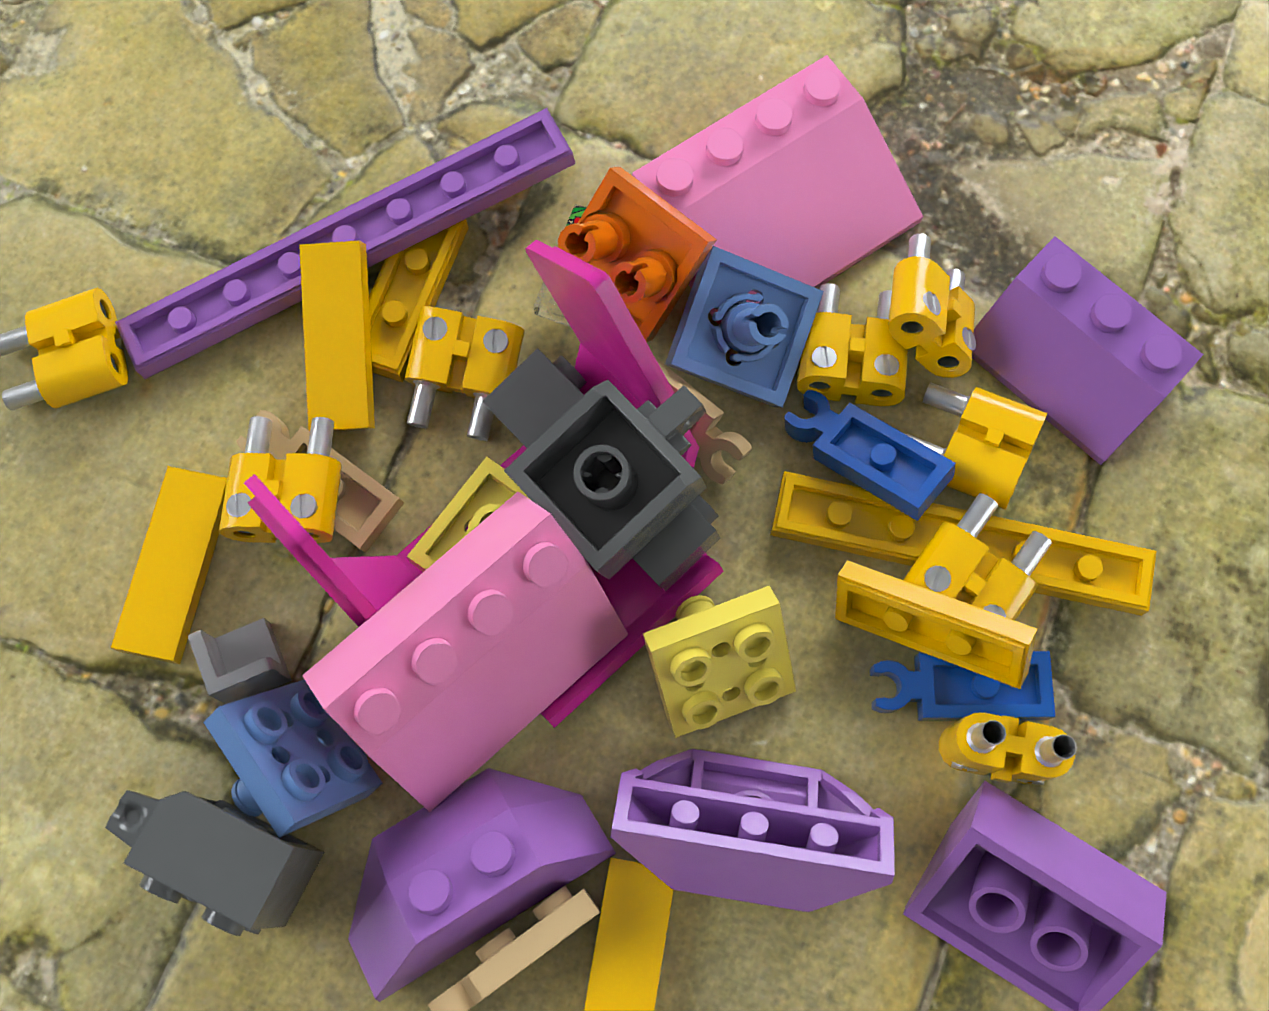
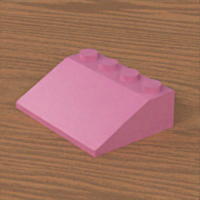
(791, 179)
(469, 651)

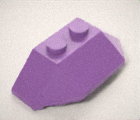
(753, 830)
(466, 871)

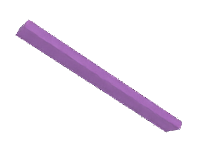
(383, 221)

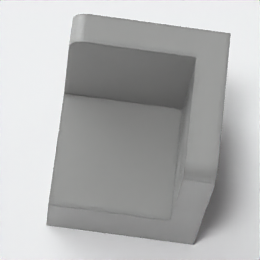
(240, 661)

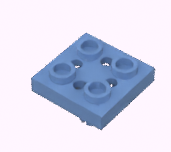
(763, 333)
(290, 757)

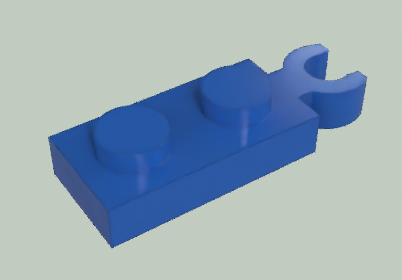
(872, 454)
(953, 692)

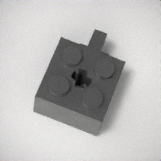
(614, 435)
(214, 859)

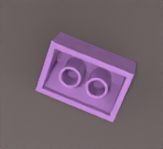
(1080, 350)
(1038, 904)

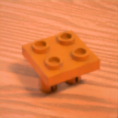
(641, 246)

